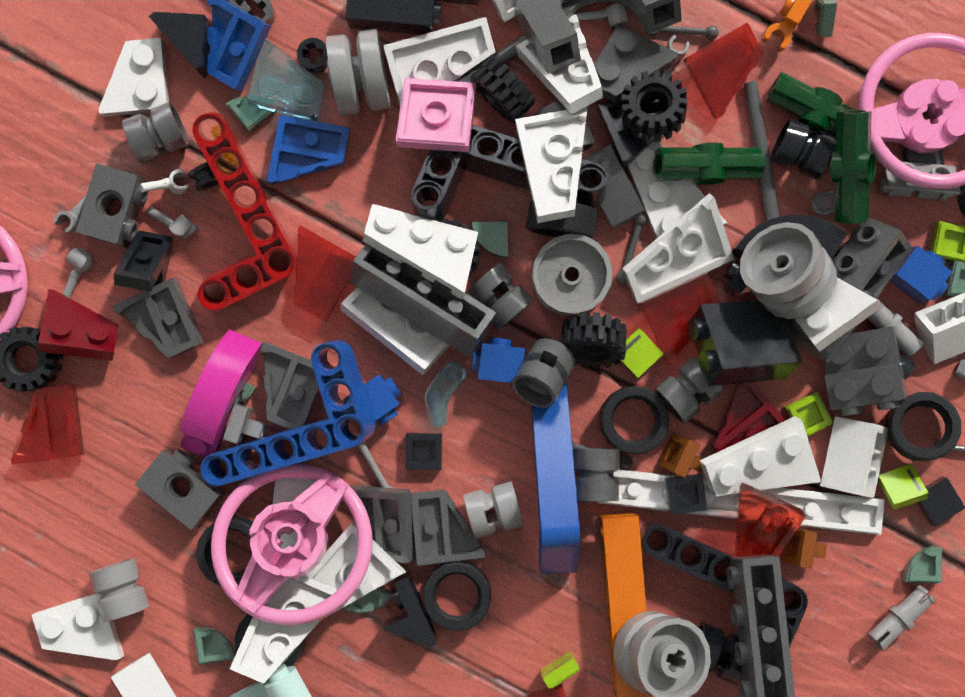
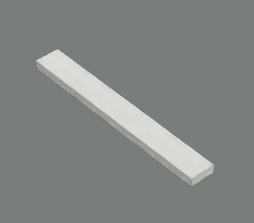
(820, 508)

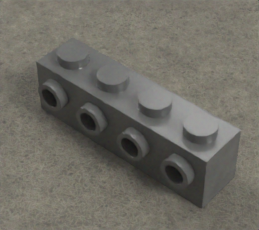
(865, 263)
(425, 303)
(761, 626)

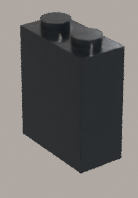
(742, 343)

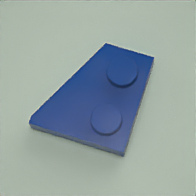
(233, 43)
(306, 148)

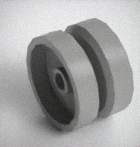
(354, 73)
(585, 259)
(788, 270)
(662, 655)

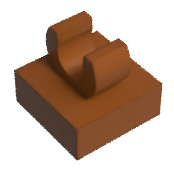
(681, 455)
(802, 549)

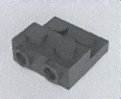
(866, 373)

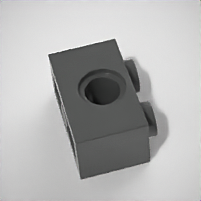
(105, 187)
(160, 484)

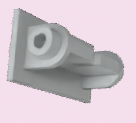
(897, 187)

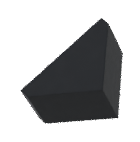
(187, 34)

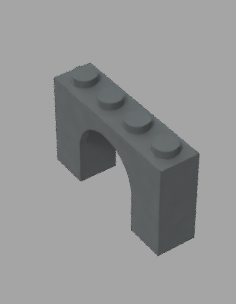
(554, 37)

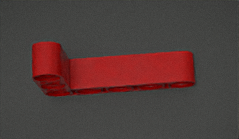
(246, 215)

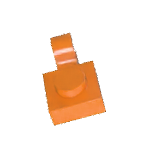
(793, 12)

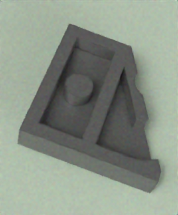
(628, 56)
(163, 318)
(288, 386)
(390, 519)
(440, 530)

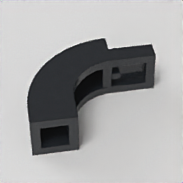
(827, 234)

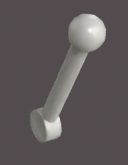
(372, 463)

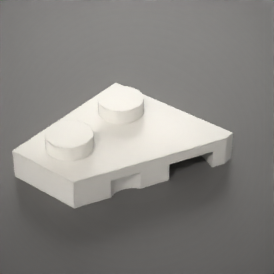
(137, 80)
(78, 629)

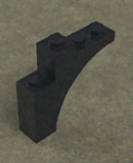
(397, 15)

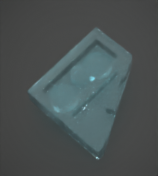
(284, 85)

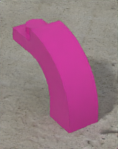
(217, 392)

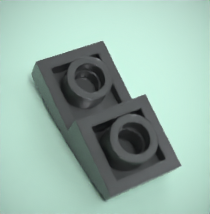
(621, 199)

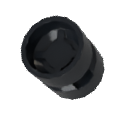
(804, 149)
(725, 666)

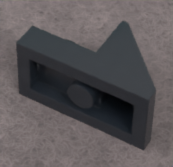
(144, 261)
(414, 623)

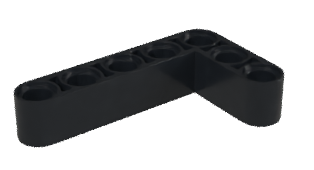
(497, 166)
(704, 564)

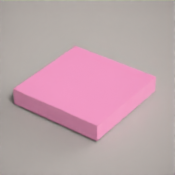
(436, 115)

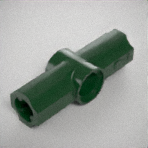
(811, 106)
(708, 163)
(853, 166)

